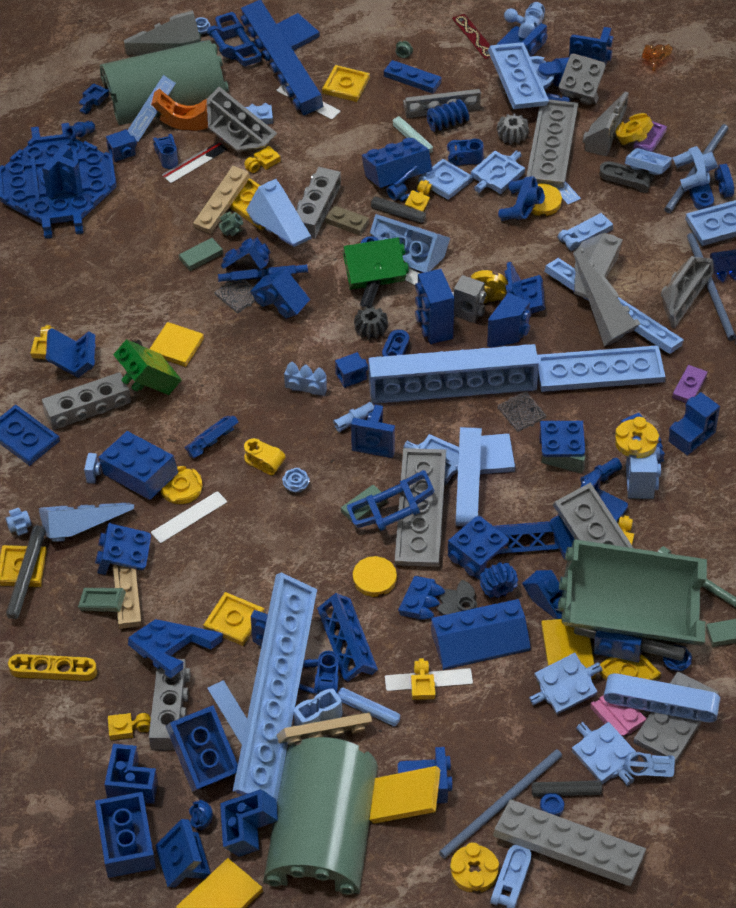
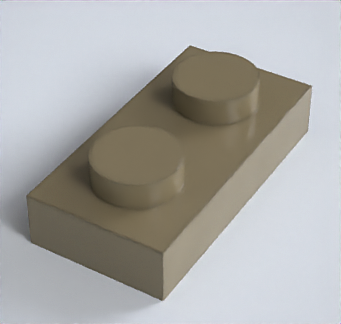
(347, 220)

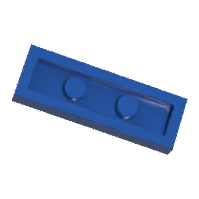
(412, 76)

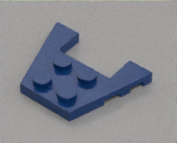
(163, 638)

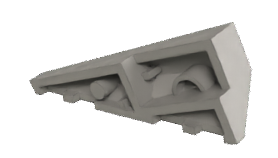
(610, 315)

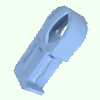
(653, 764)

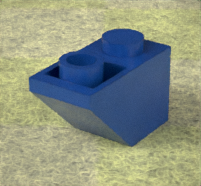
(544, 591)

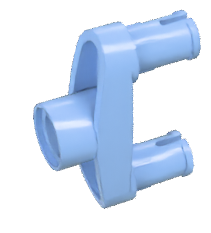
(703, 163)

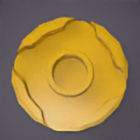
(551, 203)
(183, 487)
(374, 576)

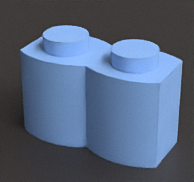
(323, 707)

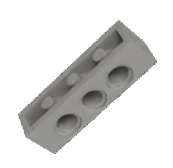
(318, 199)
(86, 401)
(163, 713)

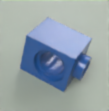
(351, 369)

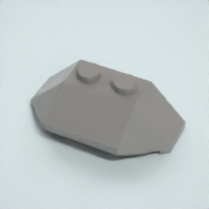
(236, 123)
(685, 287)

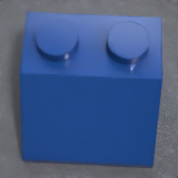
(509, 321)

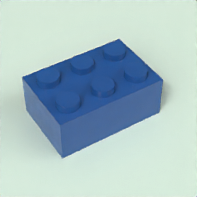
(391, 163)
(434, 306)
(138, 465)
(202, 748)
(125, 834)

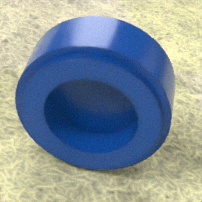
(552, 804)

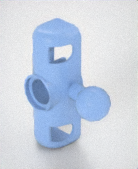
(533, 17)

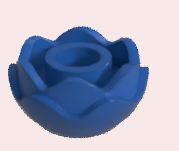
(676, 665)
(201, 815)

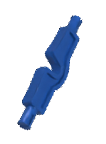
(257, 274)

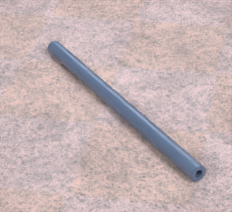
(712, 145)
(713, 292)
(500, 804)

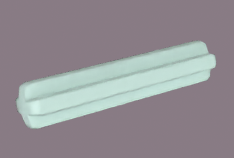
(409, 132)

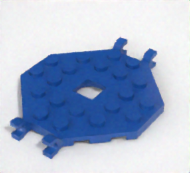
(24, 185)

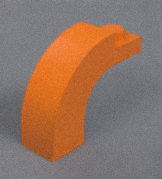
(178, 115)

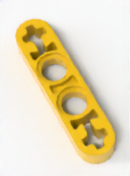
(52, 671)

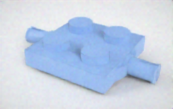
(497, 171)
(452, 453)
(565, 683)
(604, 753)

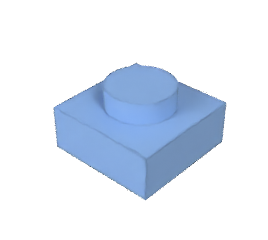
(92, 468)

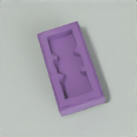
(653, 137)
(689, 383)

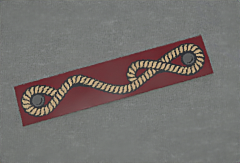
(473, 34)

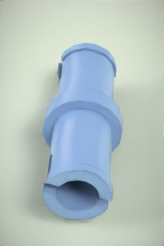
(346, 420)

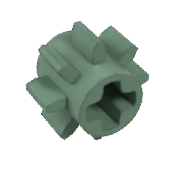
(231, 223)

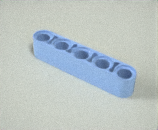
(468, 475)
(662, 697)

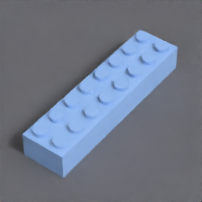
(453, 373)

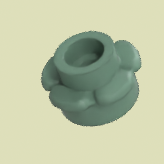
(401, 52)

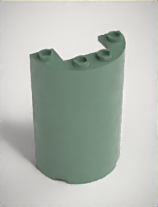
(133, 79)
(633, 592)
(322, 814)

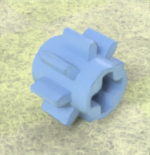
(18, 521)

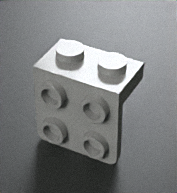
(582, 79)

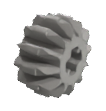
(512, 129)

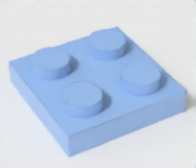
(647, 160)

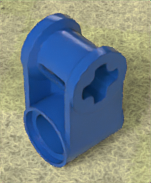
(166, 151)
(467, 151)
(327, 676)

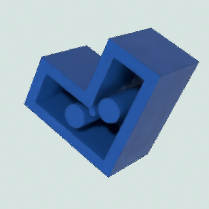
(281, 291)
(696, 425)
(126, 777)
(242, 819)

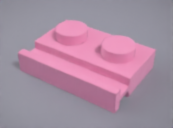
(622, 718)

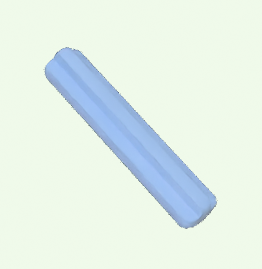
(368, 706)

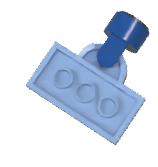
(525, 76)

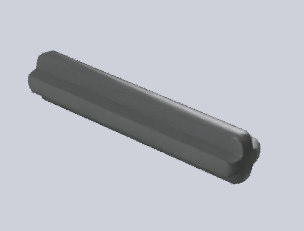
(398, 209)
(567, 788)

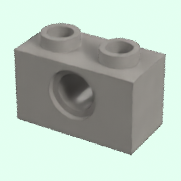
(469, 299)

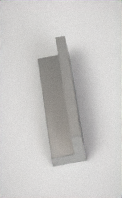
(419, 105)

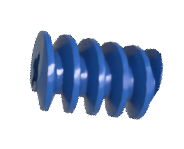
(446, 114)

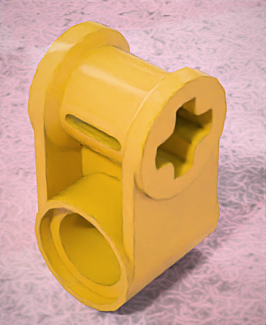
(264, 457)

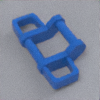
(237, 52)
(373, 500)

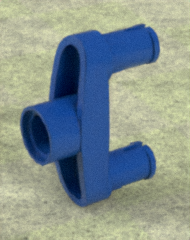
(529, 196)

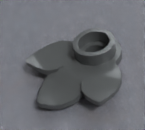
(455, 600)

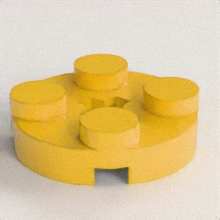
(635, 129)
(496, 285)
(640, 428)
(474, 855)

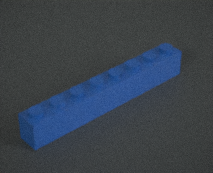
(281, 58)

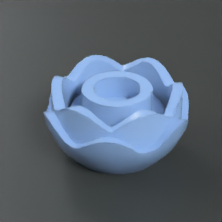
(295, 480)

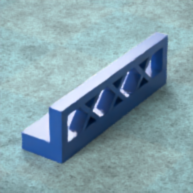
(526, 528)
(351, 633)

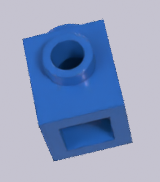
(121, 145)

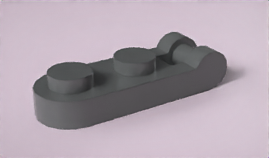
(626, 175)

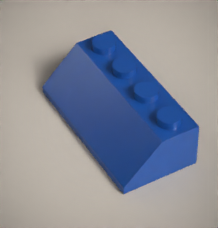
(480, 634)

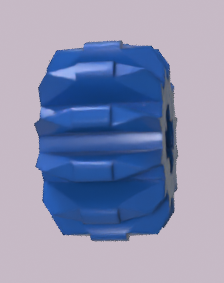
(498, 580)

